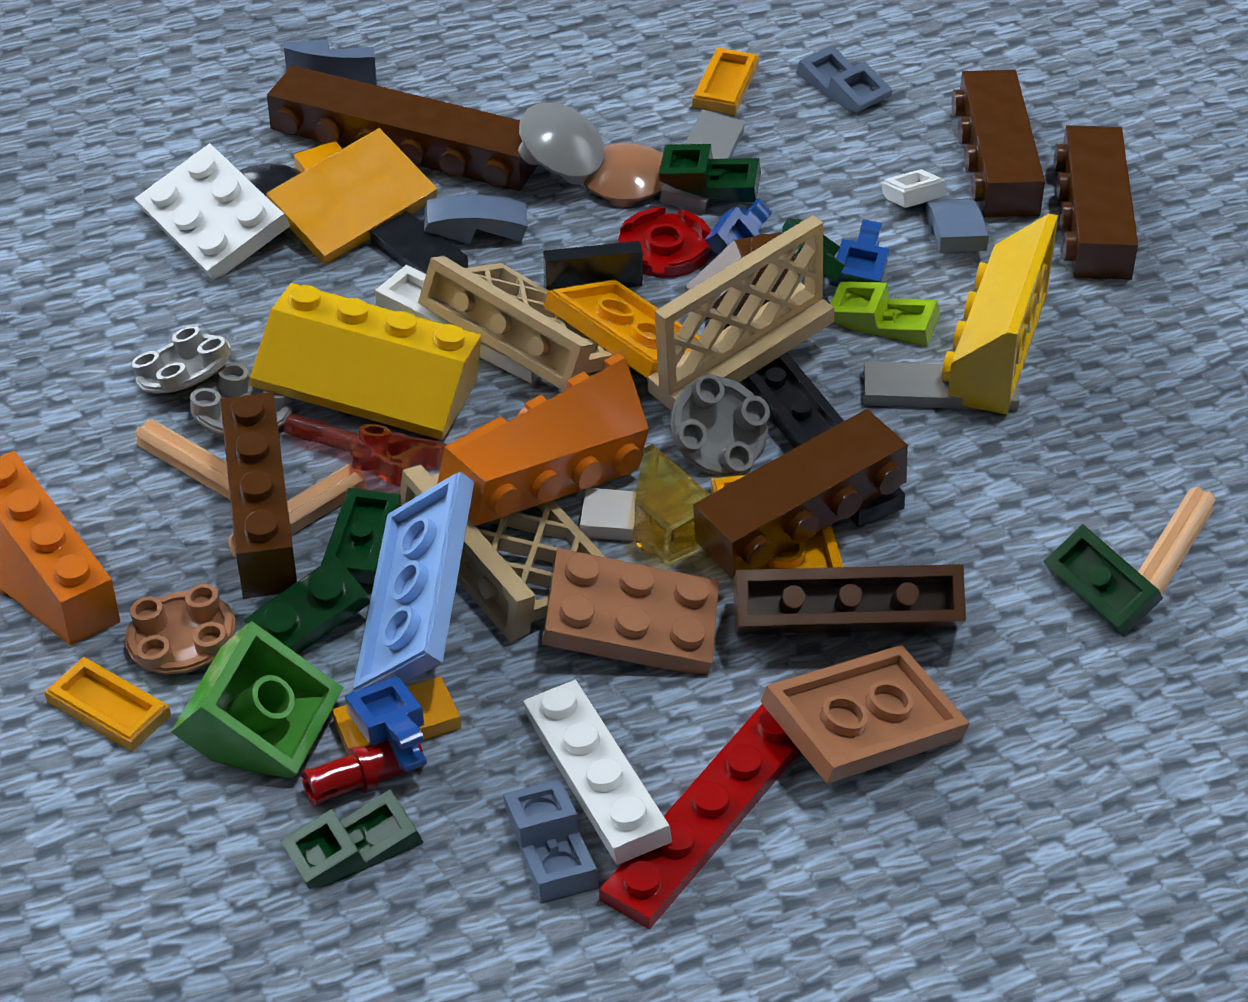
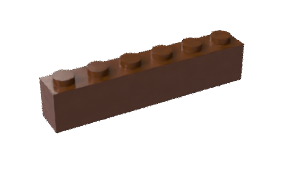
(424, 129)

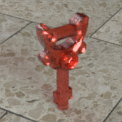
(373, 448)

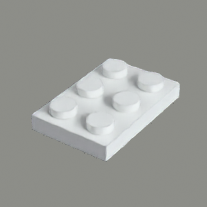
(212, 212)

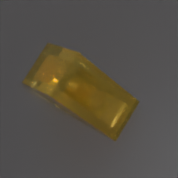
(665, 508)

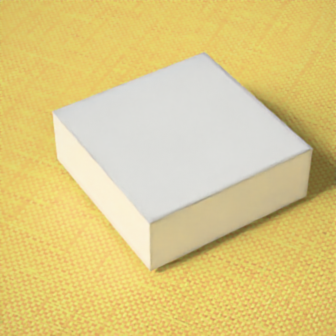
(913, 188)
(608, 514)

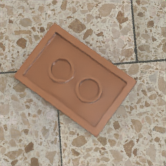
(631, 612)
(864, 713)

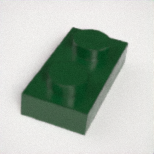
(360, 532)
(1103, 580)
(312, 606)

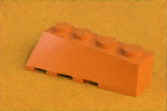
(553, 445)
(47, 561)

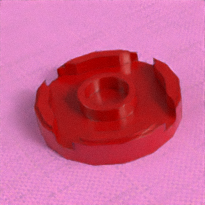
(665, 253)

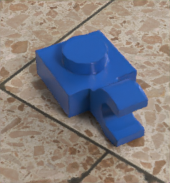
(738, 225)
(863, 258)
(390, 714)

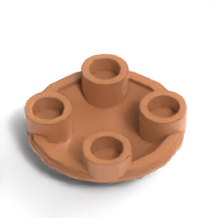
(627, 174)
(179, 630)

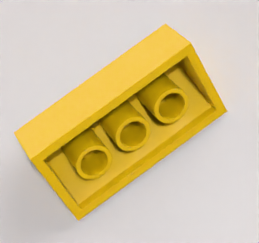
(1001, 318)
(367, 360)

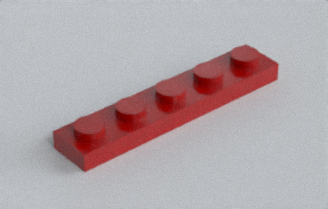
(702, 819)

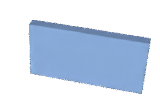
(415, 584)

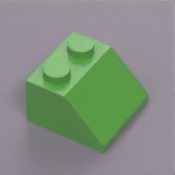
(258, 706)

